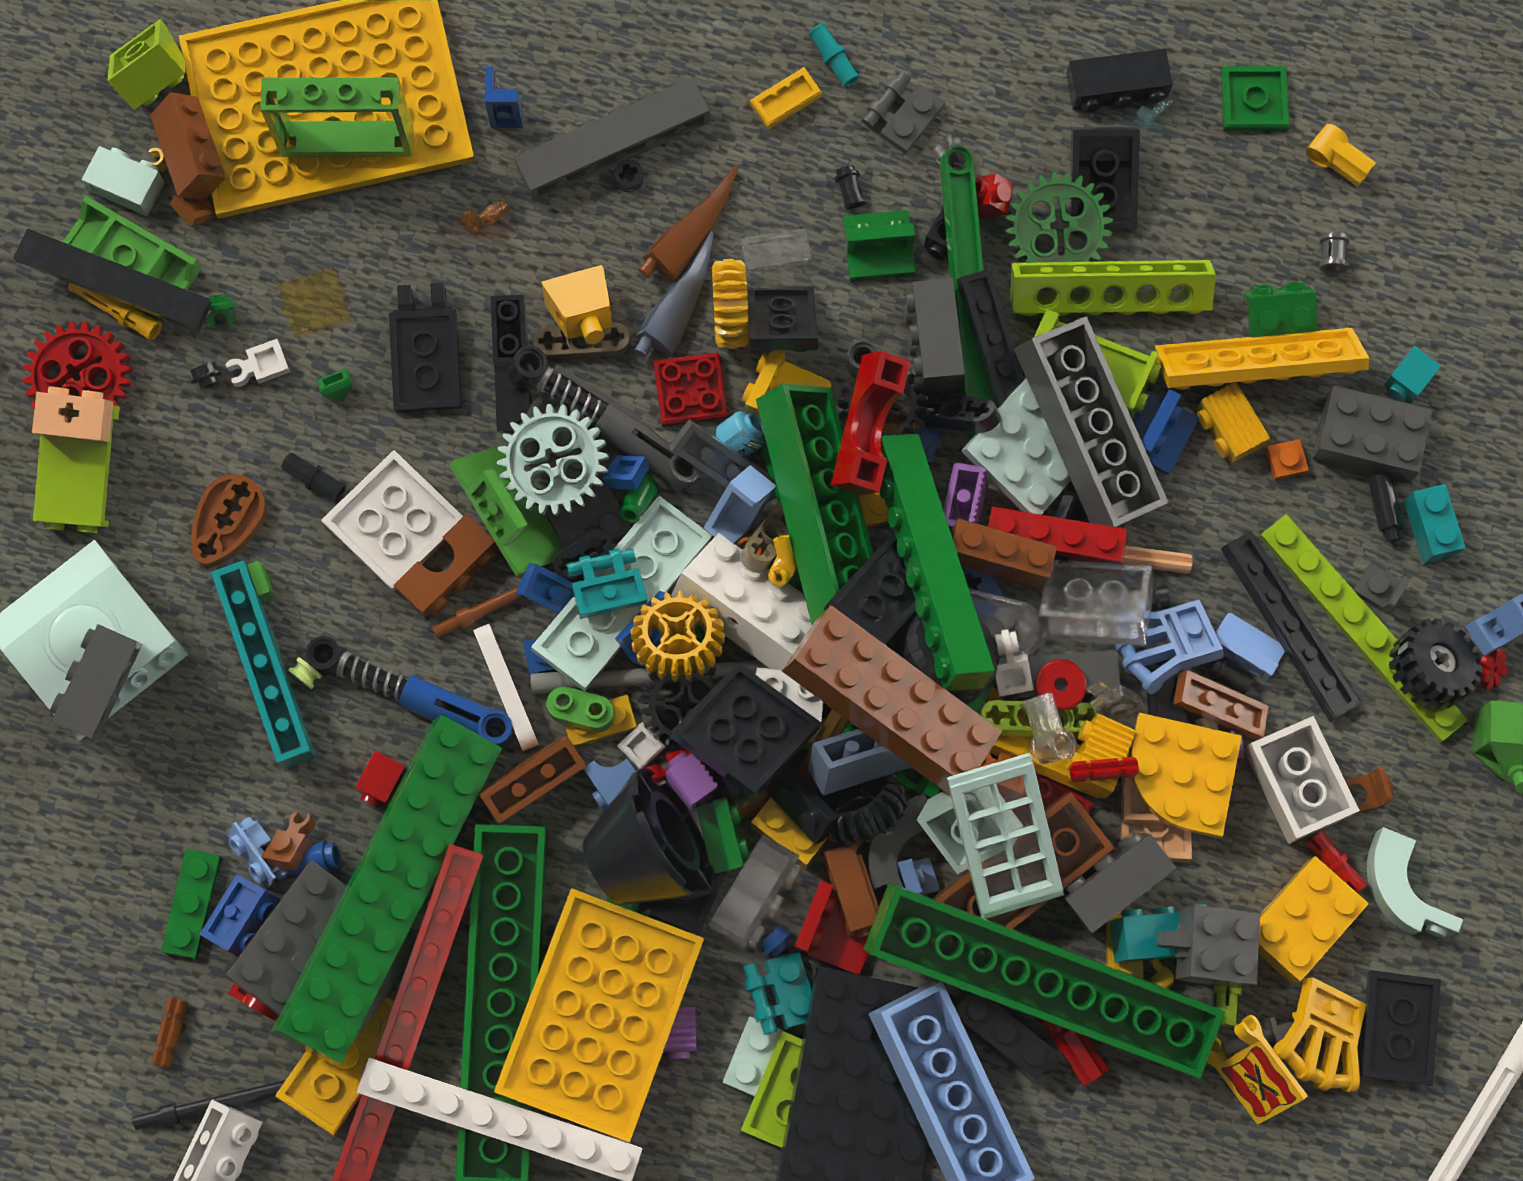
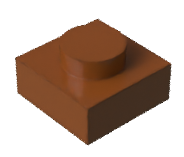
(193, 210)

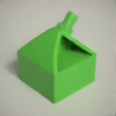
(1500, 739)

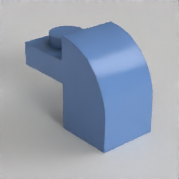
(1498, 626)

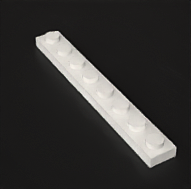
(500, 1120)

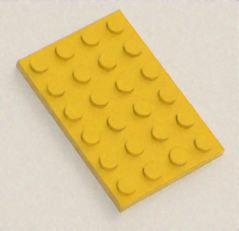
(599, 1015)

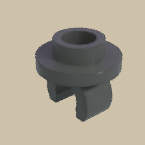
(941, 149)

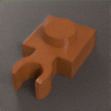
(290, 845)

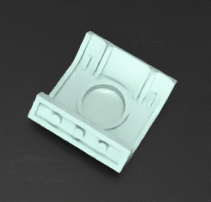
(48, 623)

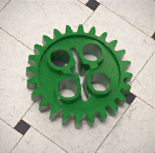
(1089, 223)

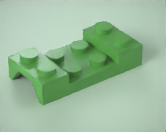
(127, 244)

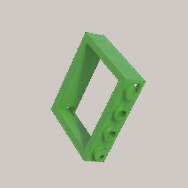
(337, 137)

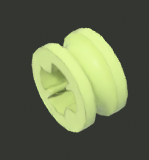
(305, 673)

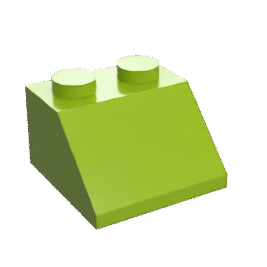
(146, 66)

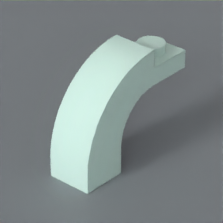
(1391, 890)

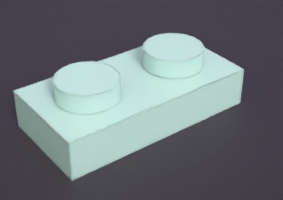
(751, 1058)

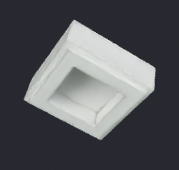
(641, 746)

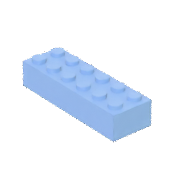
(949, 1088)

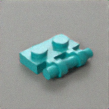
(607, 592)
(789, 988)

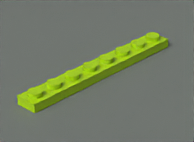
(1350, 616)

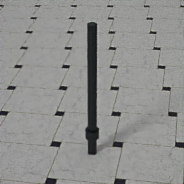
(172, 1114)

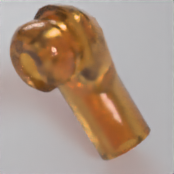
(475, 223)

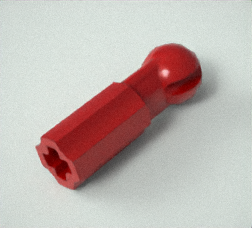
(1077, 1052)

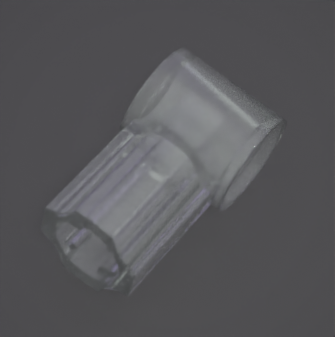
(1050, 739)

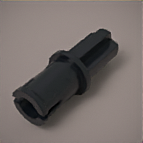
(313, 477)

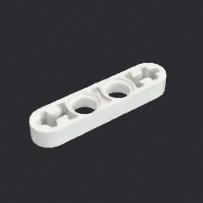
(506, 687)

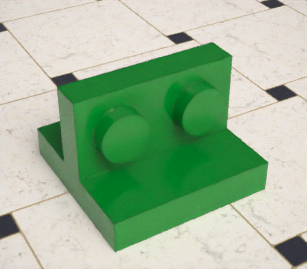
(879, 245)

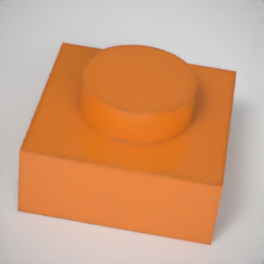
(1287, 459)

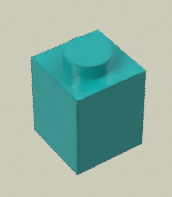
(1411, 376)

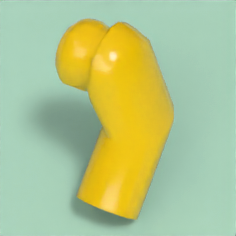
(785, 562)

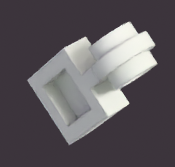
(1013, 671)

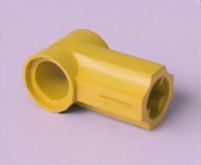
(1333, 150)

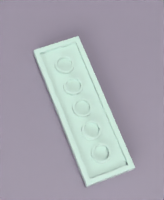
(663, 547)

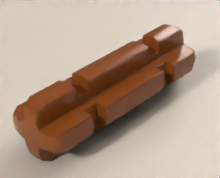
(169, 1032)

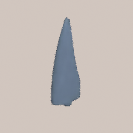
(672, 314)

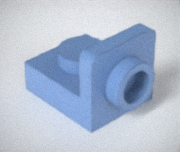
(918, 876)

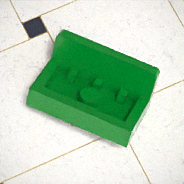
(1281, 309)
(721, 835)

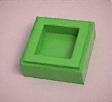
(261, 581)

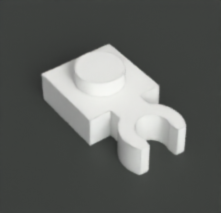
(264, 363)

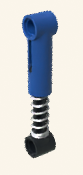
(412, 694)

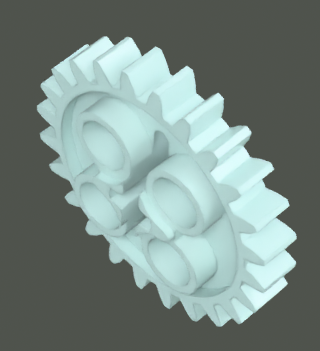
(544, 430)

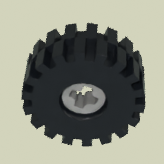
(1422, 677)

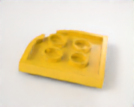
(1185, 772)

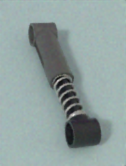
(613, 423)

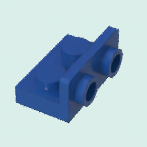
(239, 915)

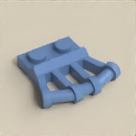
(1189, 644)

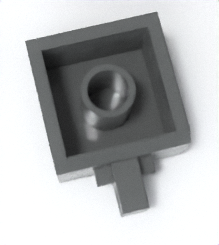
(1215, 946)

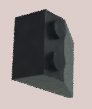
(1112, 163)

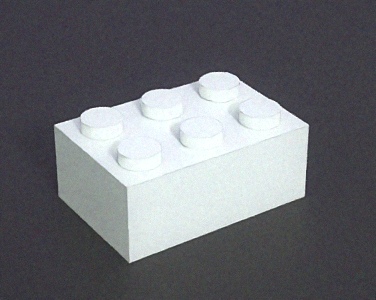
(1301, 780)

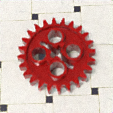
(62, 351)

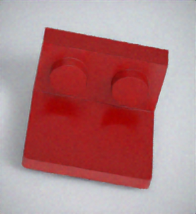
(825, 935)

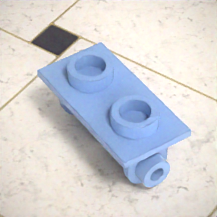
(248, 843)

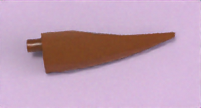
(680, 243)

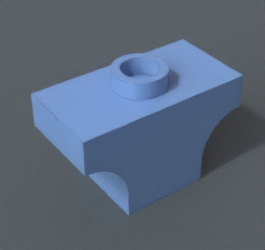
(608, 780)

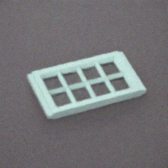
(1005, 835)

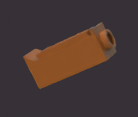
(852, 888)

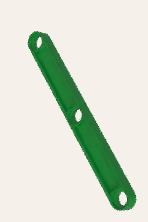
(963, 259)

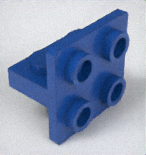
(1164, 429)

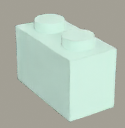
(123, 180)

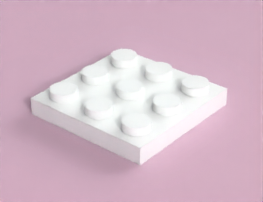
(392, 519)

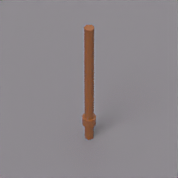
(466, 617)

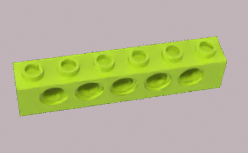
(1096, 277)

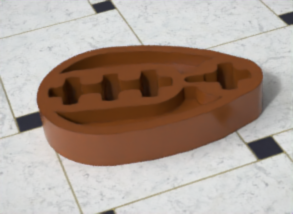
(213, 506)

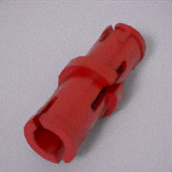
(1336, 861)

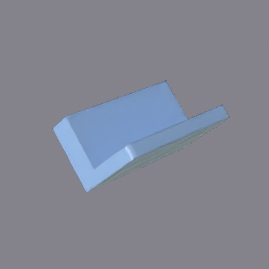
(1249, 647)

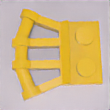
(1330, 1015)

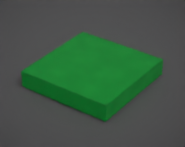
(1254, 98)

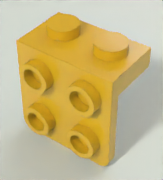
(774, 372)

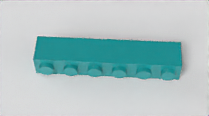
(263, 665)

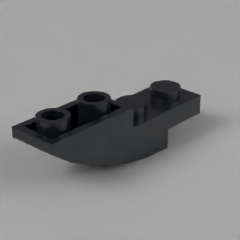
(508, 336)

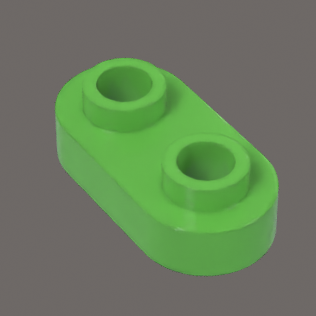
(578, 709)

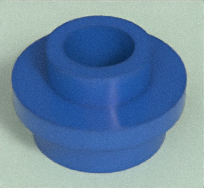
(776, 941)

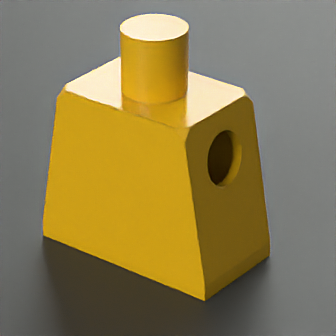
(579, 303)

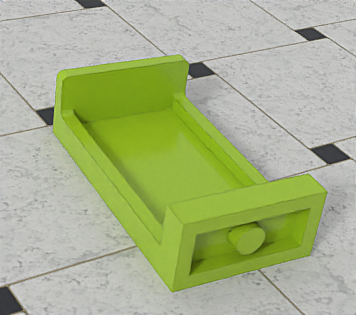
(1129, 367)
(73, 481)

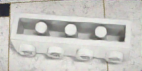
(219, 1145)

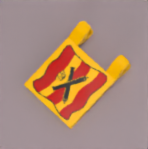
(1257, 1073)

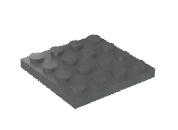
(288, 936)

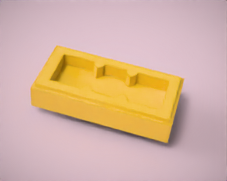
(785, 98)

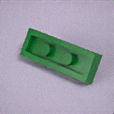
(191, 904)

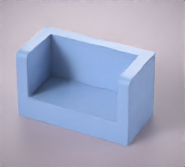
(740, 505)

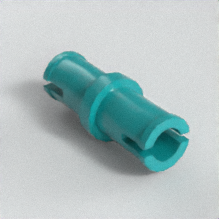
(833, 55)

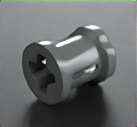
(1334, 252)

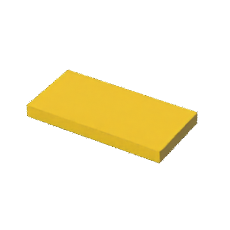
(329, 1091)

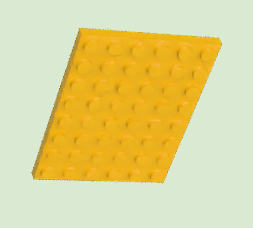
(324, 42)

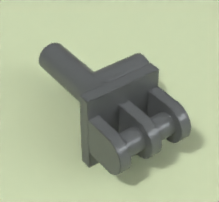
(1272, 1033)

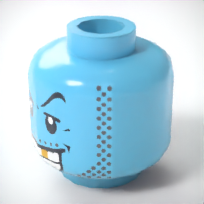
(742, 433)

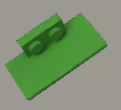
(518, 532)

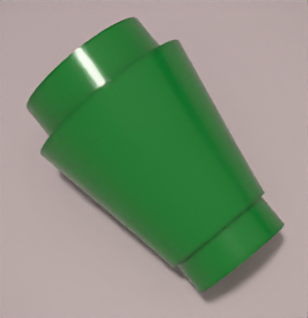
(637, 501)

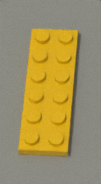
(1261, 358)

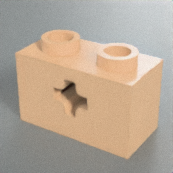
(52, 413)

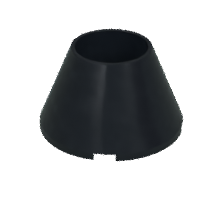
(648, 846)

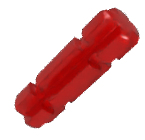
(1103, 769)

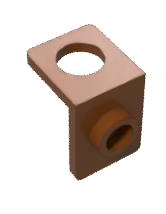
(1377, 787)

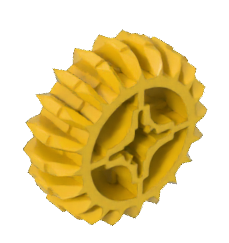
(730, 304)
(679, 619)

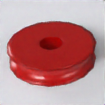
(1068, 672)

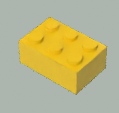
(1306, 920)

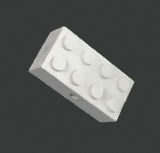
(754, 612)

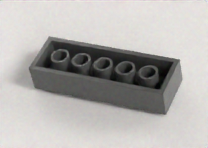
(1090, 424)

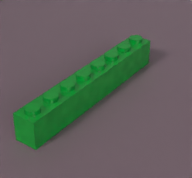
(933, 566)

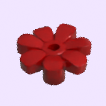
(1493, 667)

